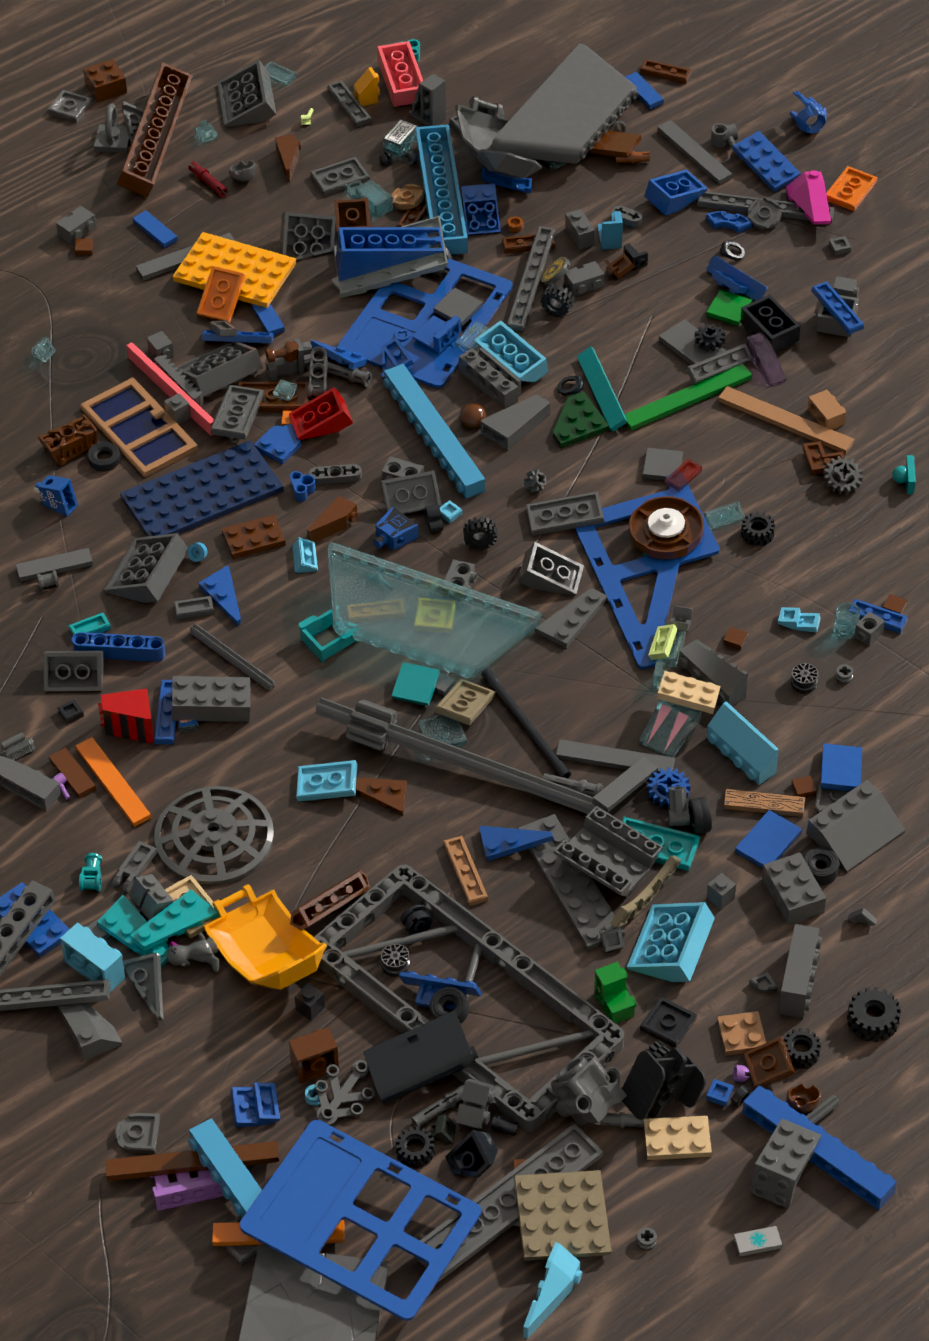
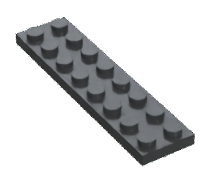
(571, 886)

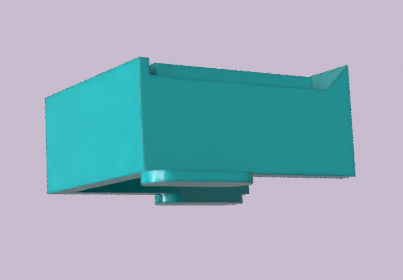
(314, 625)

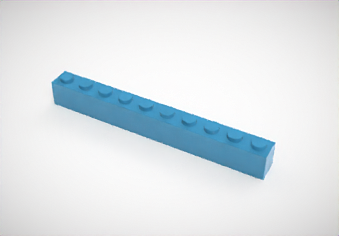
(434, 431)

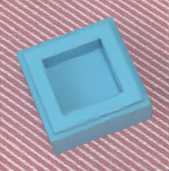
(450, 511)

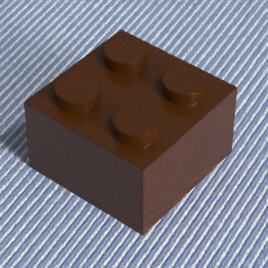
(105, 80)
(313, 1054)

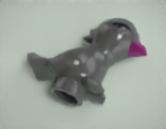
(200, 951)

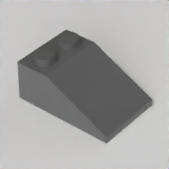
(550, 571)

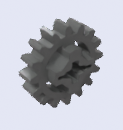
(851, 473)

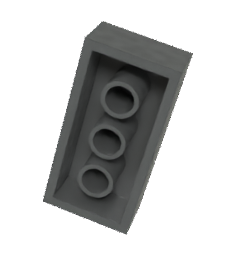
(211, 698)
(800, 971)

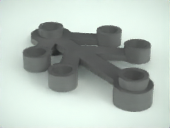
(341, 1095)

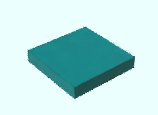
(415, 684)

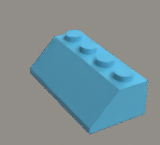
(513, 352)
(743, 744)

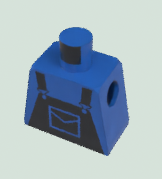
(395, 530)

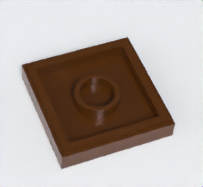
(769, 1063)

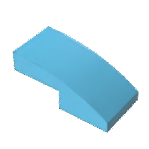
(800, 621)

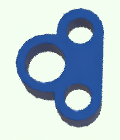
(302, 485)

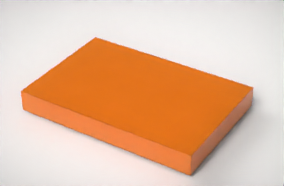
(851, 188)
(220, 294)

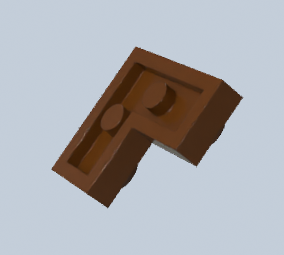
(817, 458)

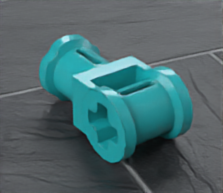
(91, 874)

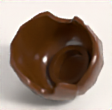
(472, 415)
(803, 1099)

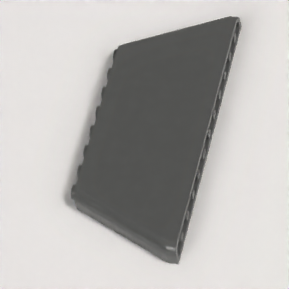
(568, 110)

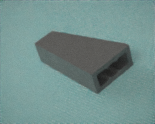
(516, 421)

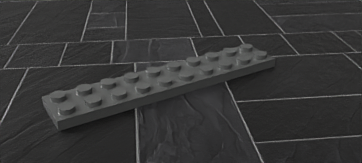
(566, 1153)

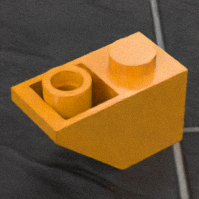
(366, 88)

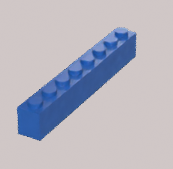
(830, 1154)

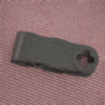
(318, 384)

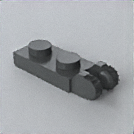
(134, 865)

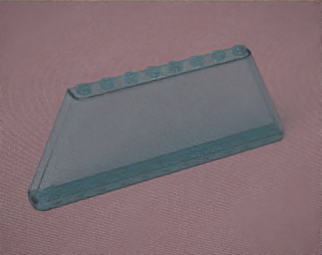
(421, 613)

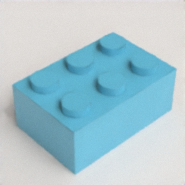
(92, 956)

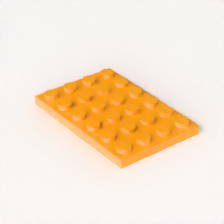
(263, 268)

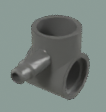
(722, 134)

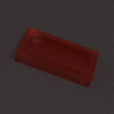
(683, 475)

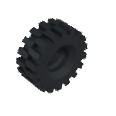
(874, 1026)

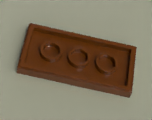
(274, 404)

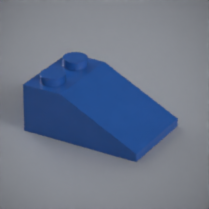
(674, 191)

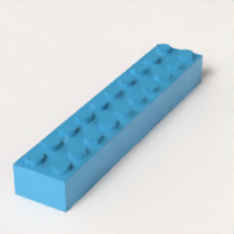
(442, 184)

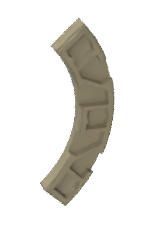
(633, 908)

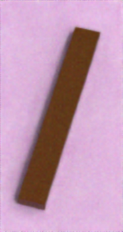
(184, 1161)

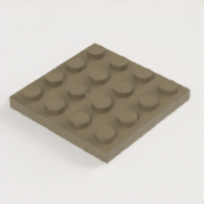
(562, 1210)

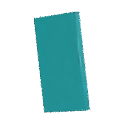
(673, 841)

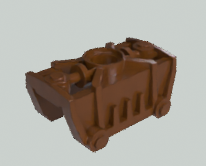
(71, 438)

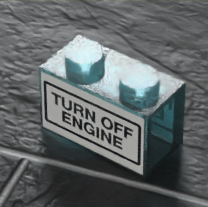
(400, 138)

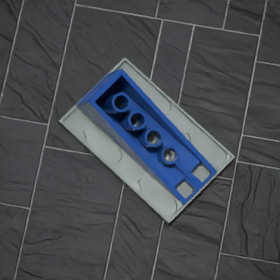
(385, 255)

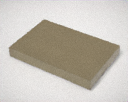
(465, 702)

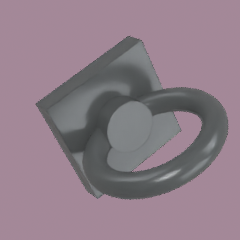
(112, 136)

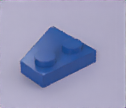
(394, 355)

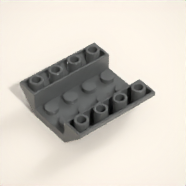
(610, 852)

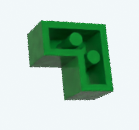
(612, 992)

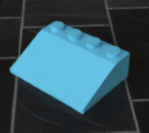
(672, 941)

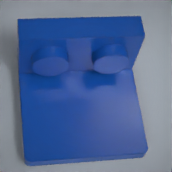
(437, 333)

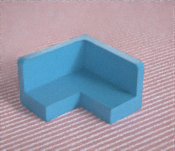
(611, 232)

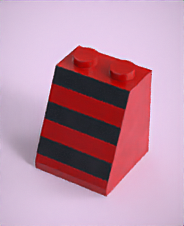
(127, 715)

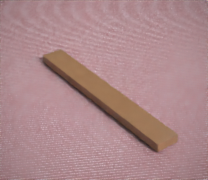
(786, 420)

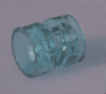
(846, 618)

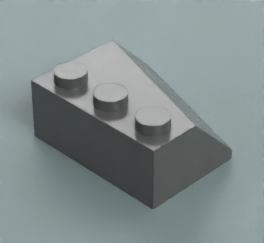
(306, 234)

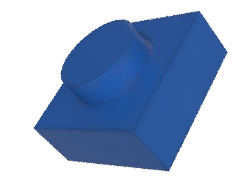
(720, 1092)

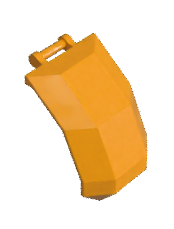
(262, 942)

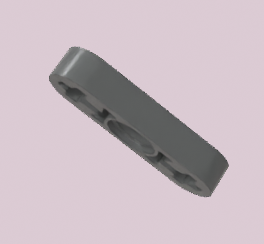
(347, 468)

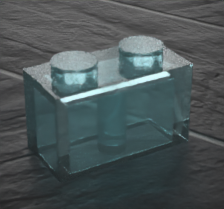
(379, 200)

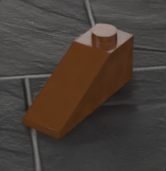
(288, 153)
(334, 519)

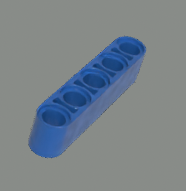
(121, 646)

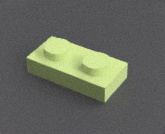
(662, 642)

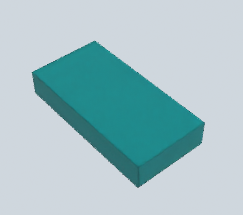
(94, 624)

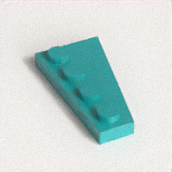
(180, 915)
(122, 921)

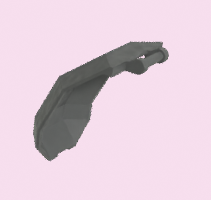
(478, 134)

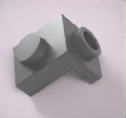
(681, 618)

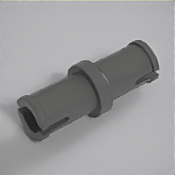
(621, 1120)

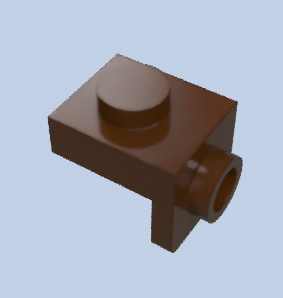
(619, 266)

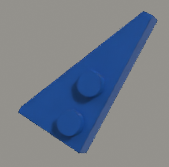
(342, 356)
(222, 592)
(506, 841)

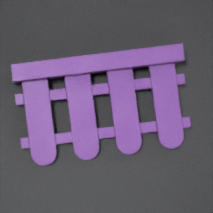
(184, 1190)

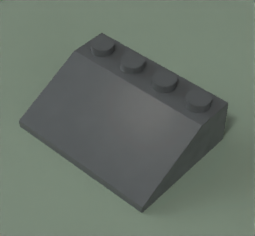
(247, 96)
(222, 367)
(147, 568)
(855, 826)

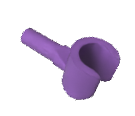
(61, 779)

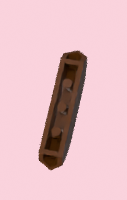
(329, 900)

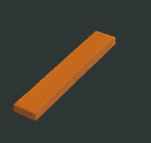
(113, 782)
(230, 1235)

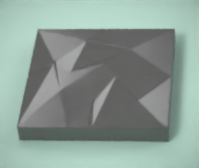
(300, 1305)

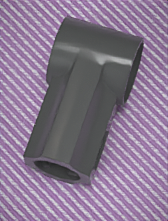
(678, 813)

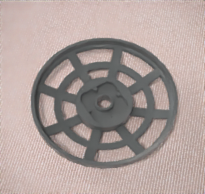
(215, 840)

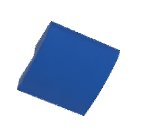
(255, 1105)

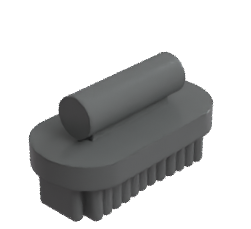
(17, 746)

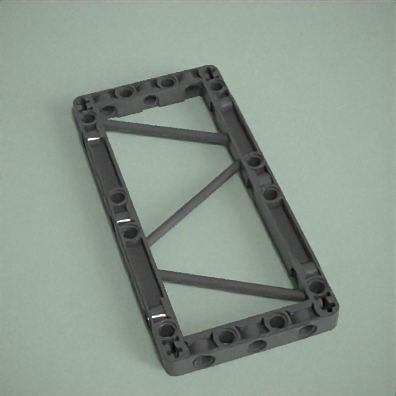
(404, 880)

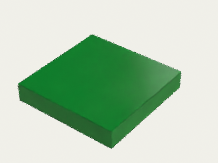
(727, 307)

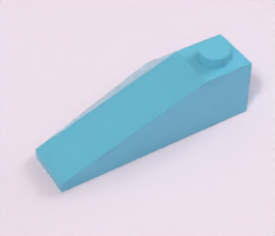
(560, 1278)

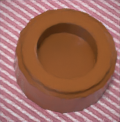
(515, 224)

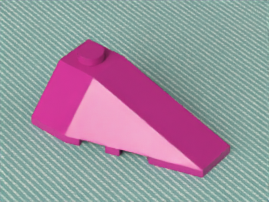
(810, 195)

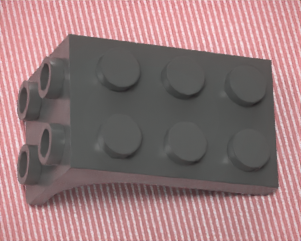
(783, 1162)

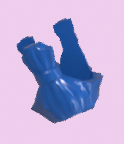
(812, 108)

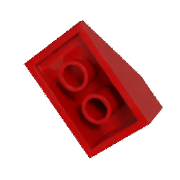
(321, 416)

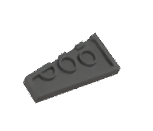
(571, 619)

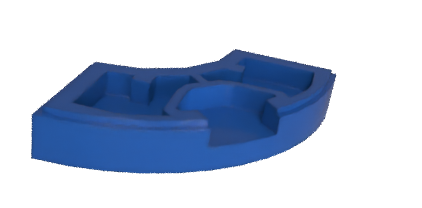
(722, 219)

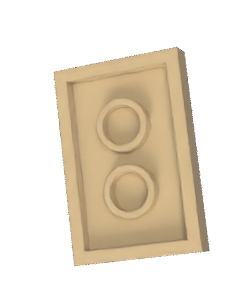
(688, 692)
(180, 889)
(677, 1137)

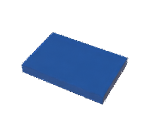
(841, 767)
(768, 839)

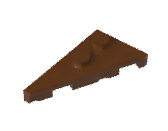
(384, 791)

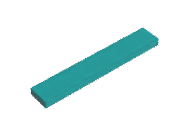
(602, 388)

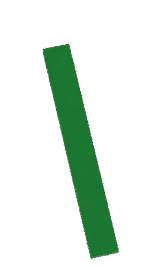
(687, 396)

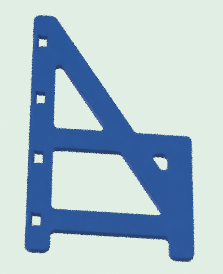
(612, 575)

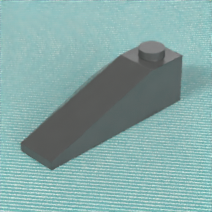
(89, 1029)

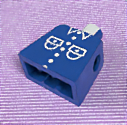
(57, 494)

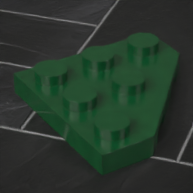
(578, 421)

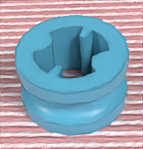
(310, 1091)

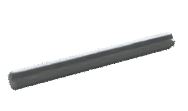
(232, 657)

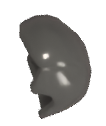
(242, 172)

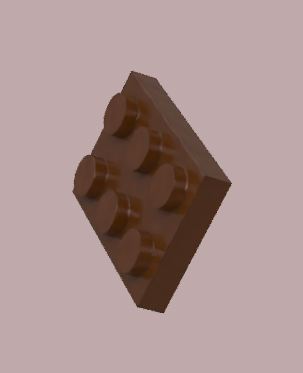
(253, 536)

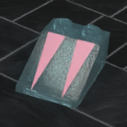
(669, 727)

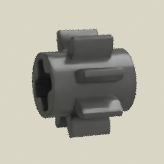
(535, 481)

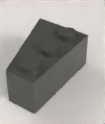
(430, 101)

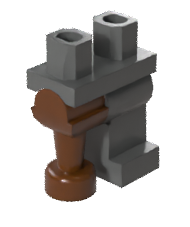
(288, 360)

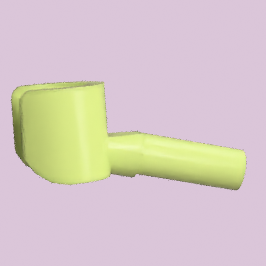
(306, 119)

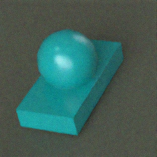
(906, 474)

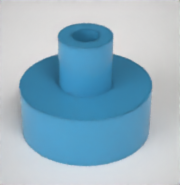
(197, 551)

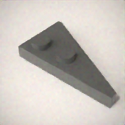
(132, 117)
(146, 975)

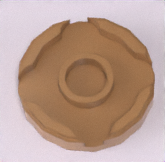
(407, 197)

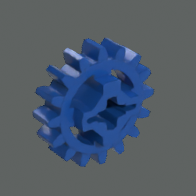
(660, 783)

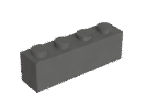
(709, 668)

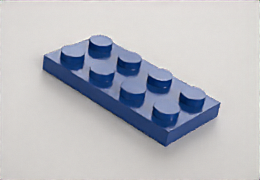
(766, 161)
(48, 931)

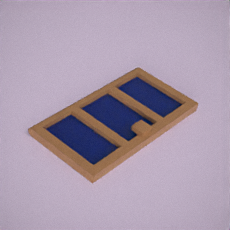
(139, 427)

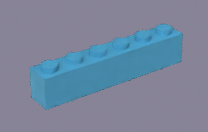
(224, 1166)

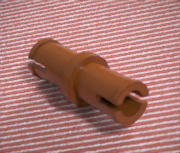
(635, 157)

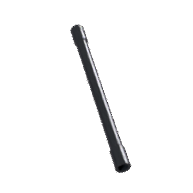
(558, 766)

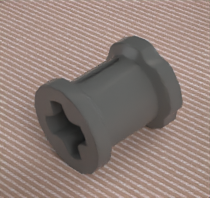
(47, 580)

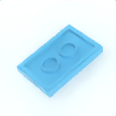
(326, 780)

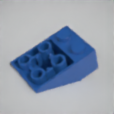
(480, 209)

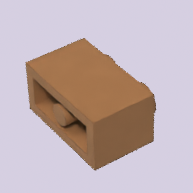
(826, 410)

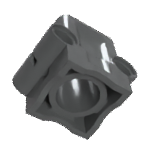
(587, 1090)

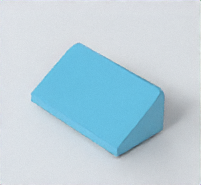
(304, 556)

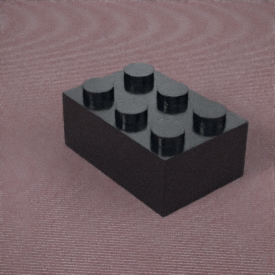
(773, 320)

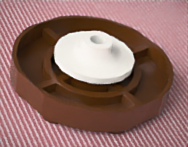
(666, 527)

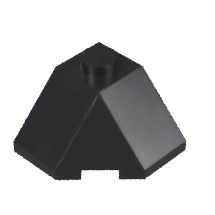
(473, 1154)

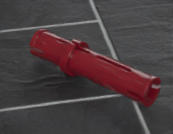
(203, 175)

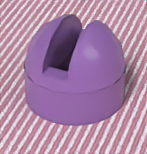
(739, 1073)

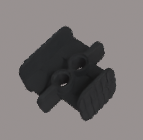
(659, 1081)

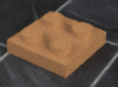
(740, 1032)

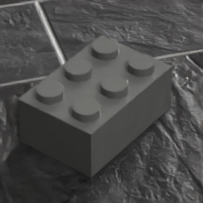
(793, 888)

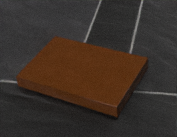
(616, 144)

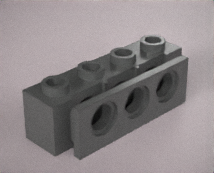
(488, 378)

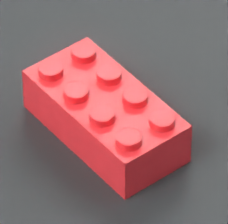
(399, 72)

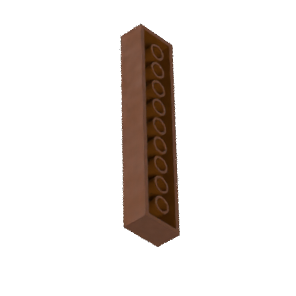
(154, 130)

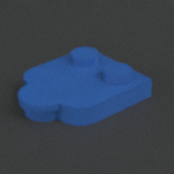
(279, 443)

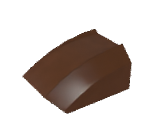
(352, 213)

